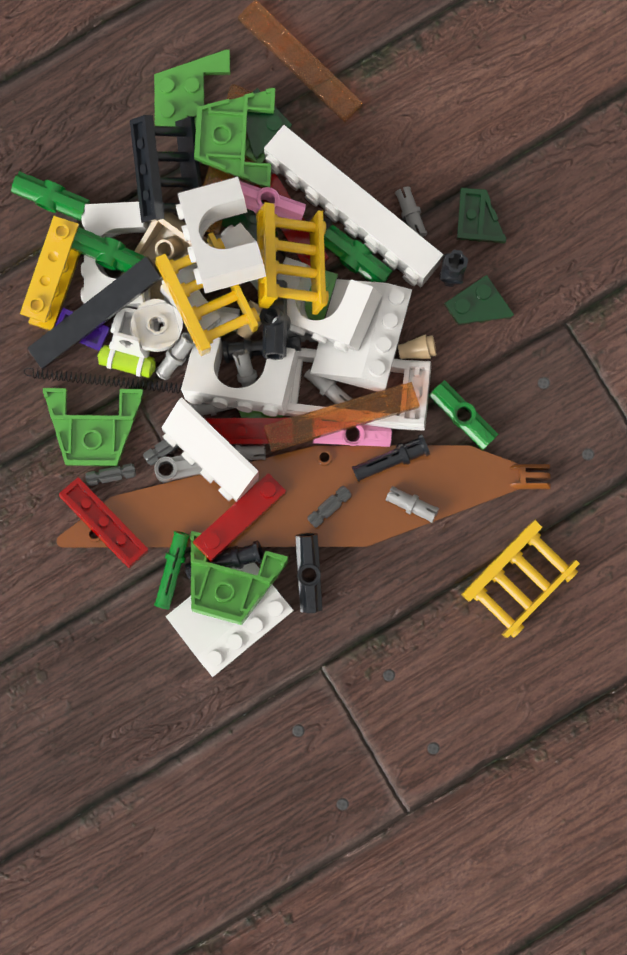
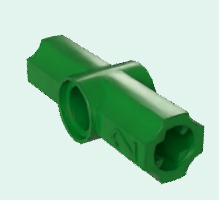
(49, 195)
(106, 251)
(355, 256)
(451, 402)

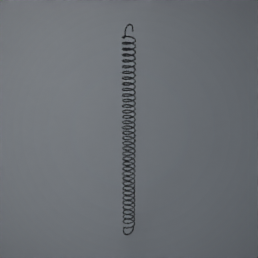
(104, 380)

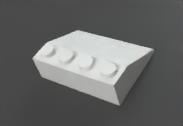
(374, 359)
(210, 451)
(220, 641)

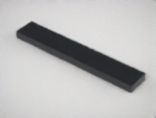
(95, 312)

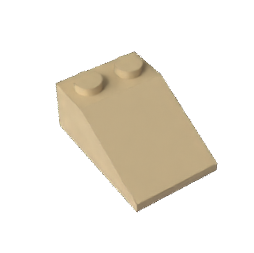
(164, 238)

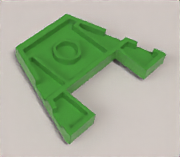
(182, 87)
(222, 136)
(92, 438)
(227, 591)

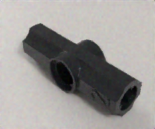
(453, 268)
(275, 333)
(308, 557)

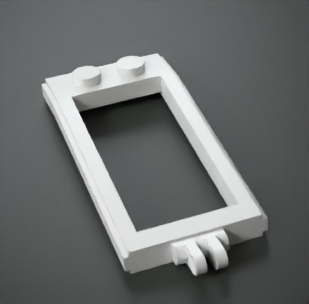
(414, 371)

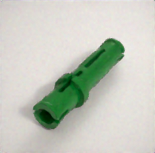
(179, 540)

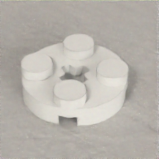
(165, 314)

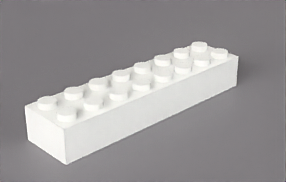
(352, 207)

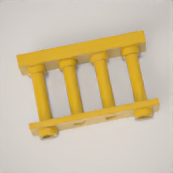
(269, 244)
(52, 275)
(192, 315)
(514, 555)

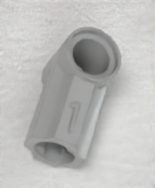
(181, 468)

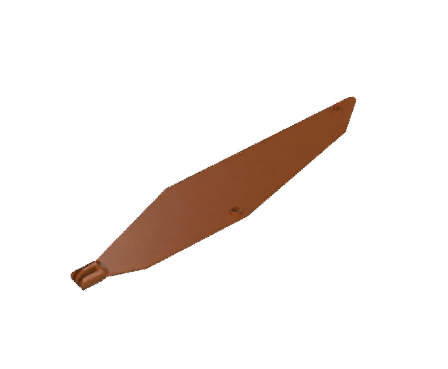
(447, 478)

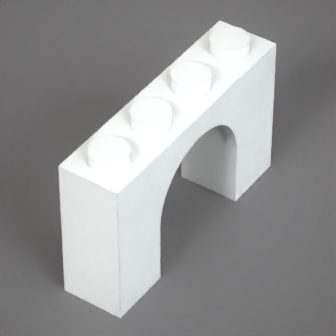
(109, 221)
(231, 238)
(216, 266)
(346, 325)
(266, 395)

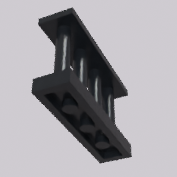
(147, 168)

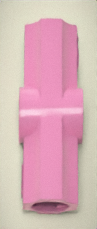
(283, 206)
(366, 436)

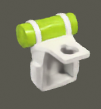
(125, 350)

